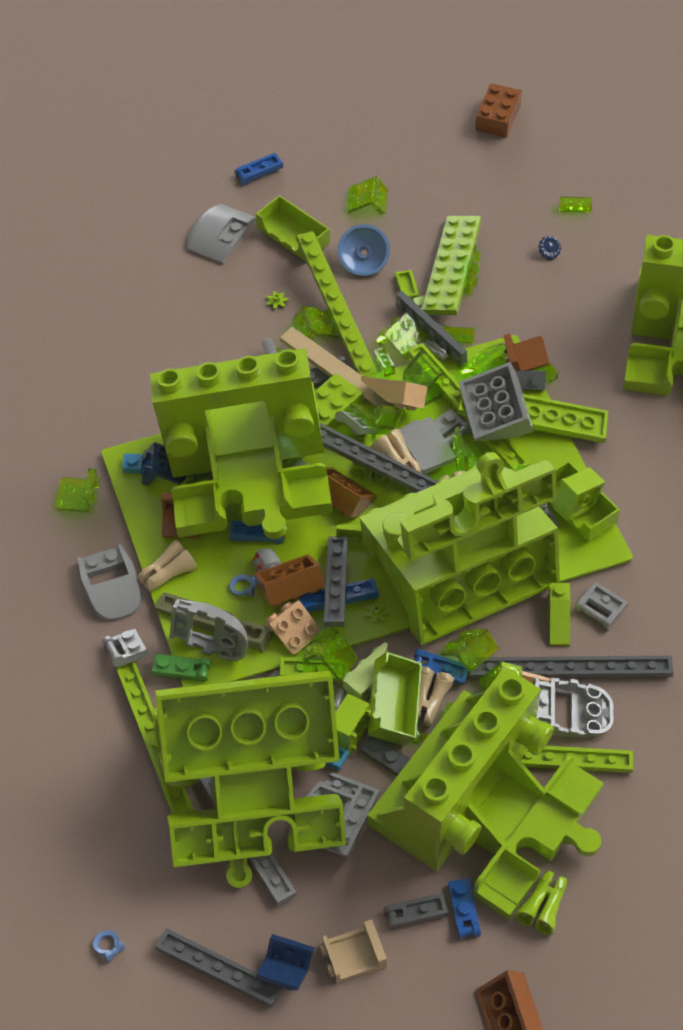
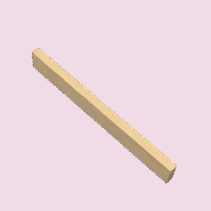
(330, 365)

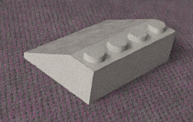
(496, 404)

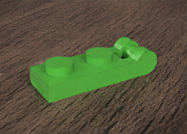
(181, 667)

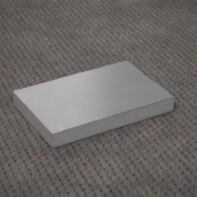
(427, 445)

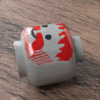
(265, 559)

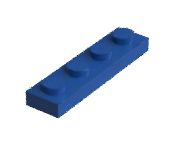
(355, 592)

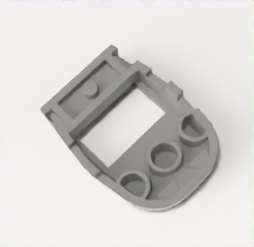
(115, 597)
(229, 635)
(589, 708)

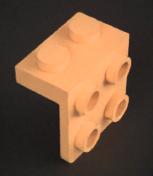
(293, 626)

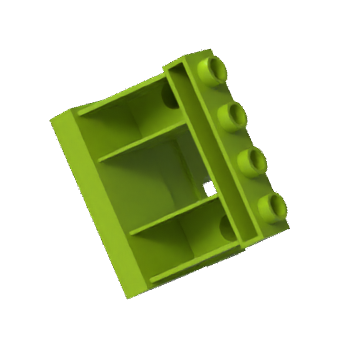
(657, 315)
(240, 426)
(467, 544)
(247, 742)
(475, 789)

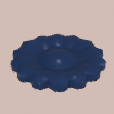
(549, 247)

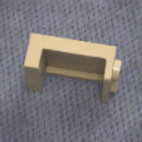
(354, 953)

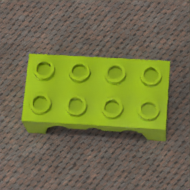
(285, 221)
(596, 520)
(395, 699)

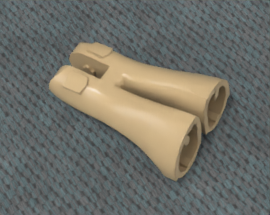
(395, 448)
(170, 564)
(441, 686)

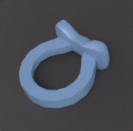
(250, 591)
(119, 946)

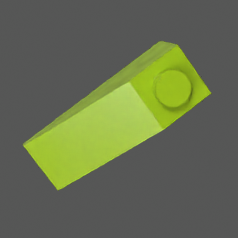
(559, 614)

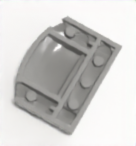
(218, 232)
(357, 803)

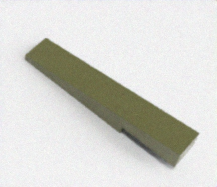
(257, 635)

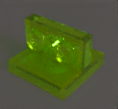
(485, 360)

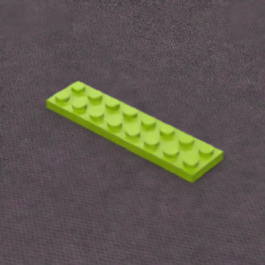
(451, 265)
(562, 418)

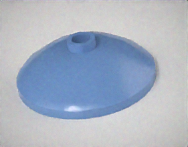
(363, 238)

